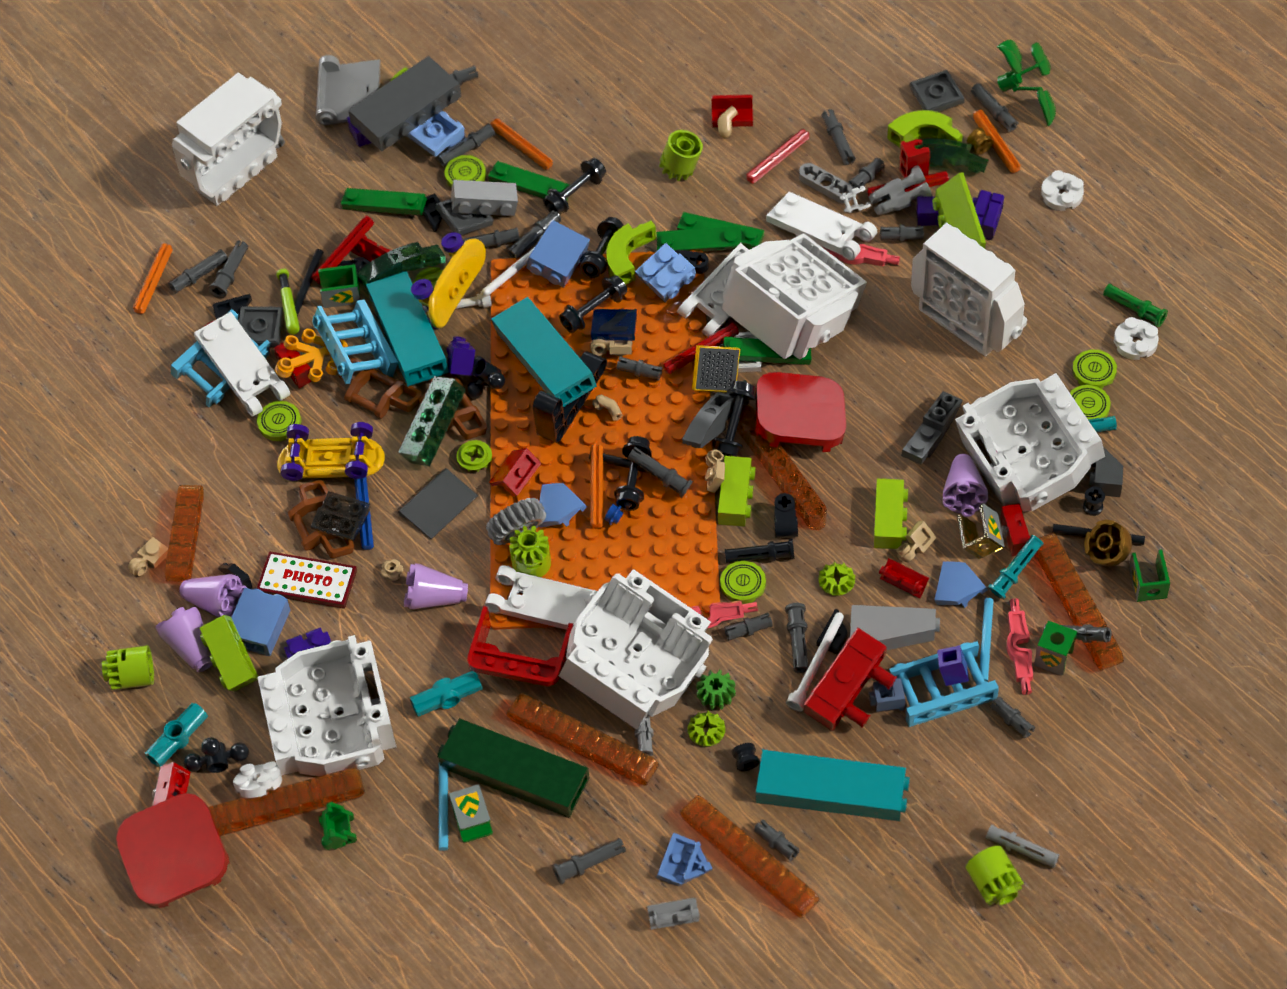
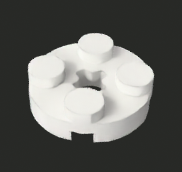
(1065, 181)
(1136, 328)
(256, 779)

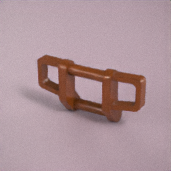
(389, 398)
(467, 413)
(310, 541)

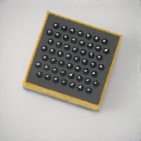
(715, 368)

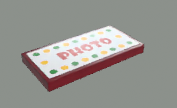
(307, 579)

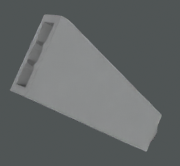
(895, 625)

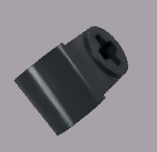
(785, 518)

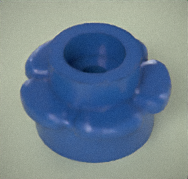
(613, 514)

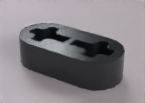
(693, 258)

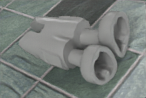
(895, 194)

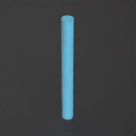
(986, 637)
(443, 808)

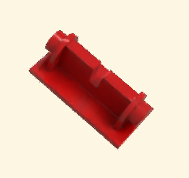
(369, 249)
(904, 578)

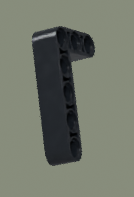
(550, 415)

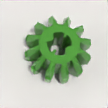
(716, 697)

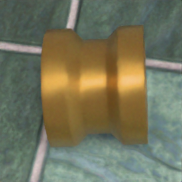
(980, 141)

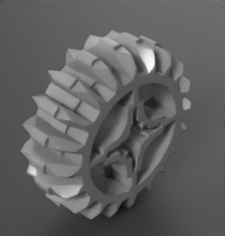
(514, 517)

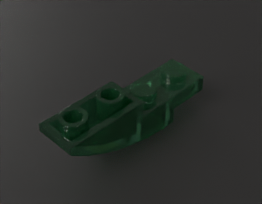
(955, 152)
(400, 260)

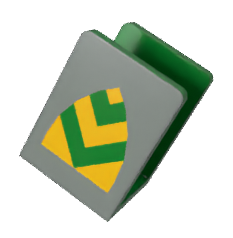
(344, 278)
(1141, 588)
(1054, 647)
(471, 813)

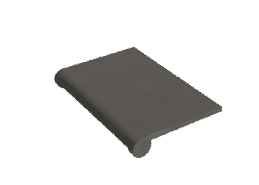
(438, 503)

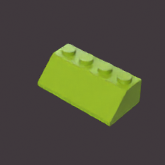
(957, 208)

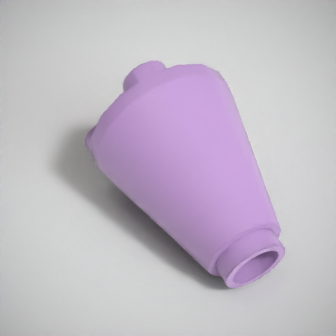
(964, 487)
(432, 588)
(213, 593)
(183, 636)

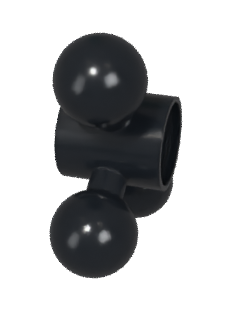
(485, 373)
(215, 756)

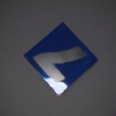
(614, 324)

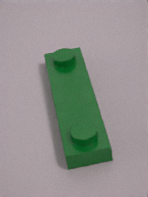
(525, 180)
(383, 201)
(750, 236)
(701, 239)
(756, 351)

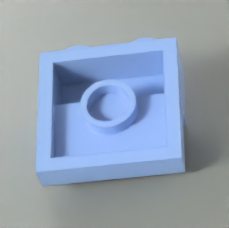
(438, 133)
(666, 272)

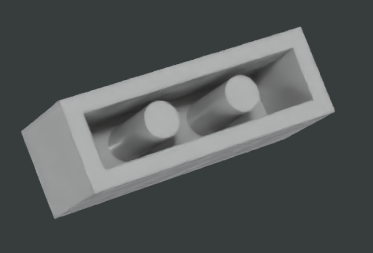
(484, 198)

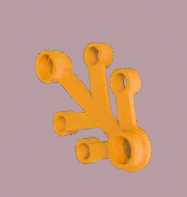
(286, 366)

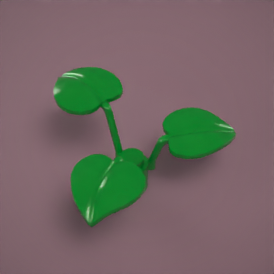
(1013, 78)

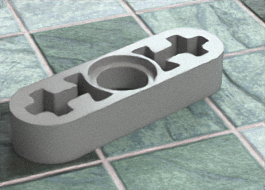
(821, 175)

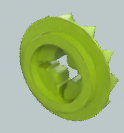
(469, 449)
(828, 583)
(714, 734)

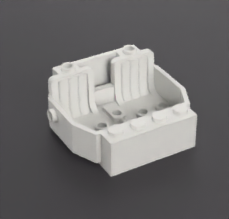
(228, 137)
(968, 290)
(791, 294)
(1013, 422)
(643, 617)
(323, 683)

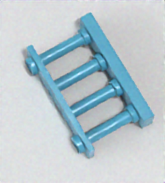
(367, 329)
(195, 353)
(940, 704)

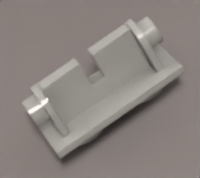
(673, 913)

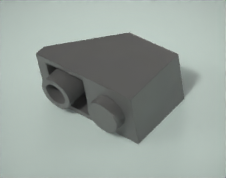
(1107, 475)

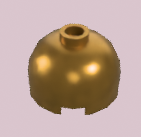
(1108, 543)

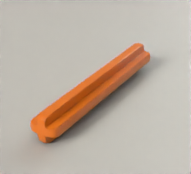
(998, 143)
(521, 144)
(152, 278)
(596, 486)

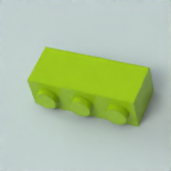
(736, 491)
(890, 513)
(228, 653)

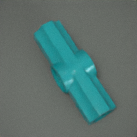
(446, 693)
(167, 745)

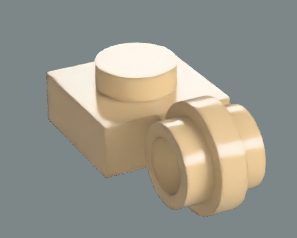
(616, 347)
(716, 472)
(920, 539)
(151, 553)

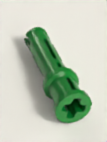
(1143, 308)

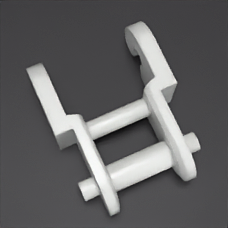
(854, 191)

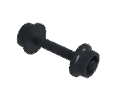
(592, 170)
(593, 261)
(613, 288)
(742, 391)
(628, 495)

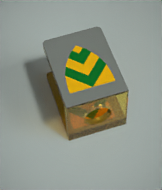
(992, 532)

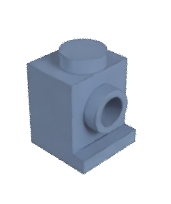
(887, 699)

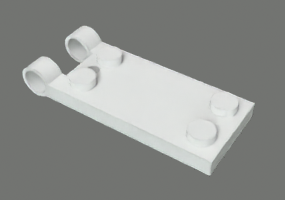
(820, 225)
(711, 293)
(240, 362)
(542, 599)

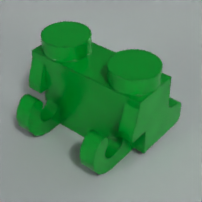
(336, 826)

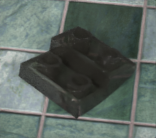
(341, 516)

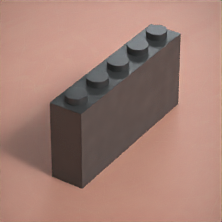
(405, 103)

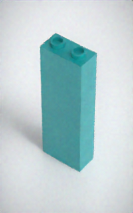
(407, 329)
(543, 351)
(832, 785)

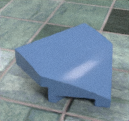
(559, 504)
(957, 584)
(682, 861)

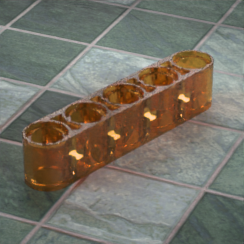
(184, 533)

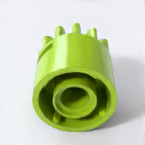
(681, 154)
(530, 552)
(129, 667)
(994, 876)

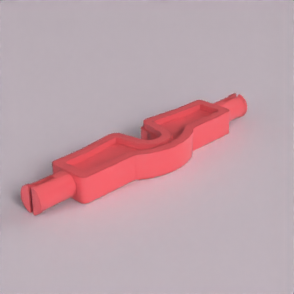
(869, 255)
(727, 611)
(1020, 656)

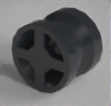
(745, 756)

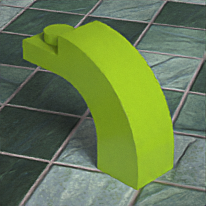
(922, 125)
(622, 244)

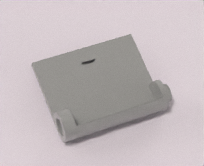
(343, 87)

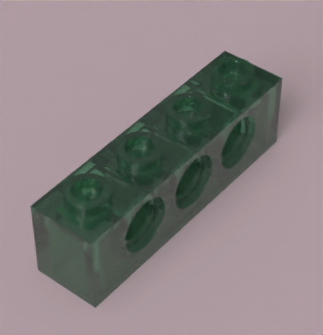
(432, 421)

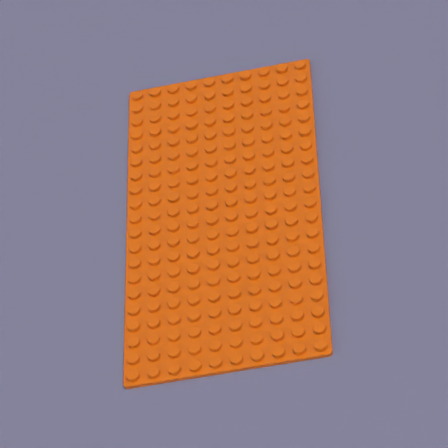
(668, 535)

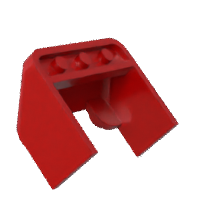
(488, 660)

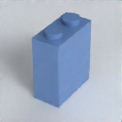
(557, 254)
(260, 619)

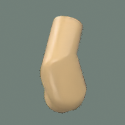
(724, 122)
(608, 403)

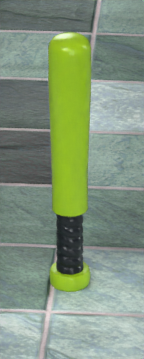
(290, 314)

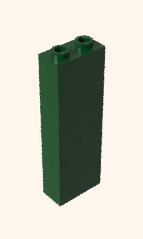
(513, 767)

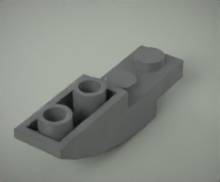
(710, 420)
(933, 428)

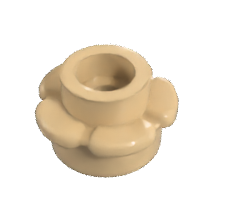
(392, 575)

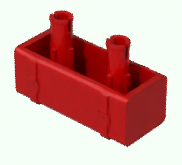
(845, 679)

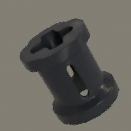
(1096, 501)

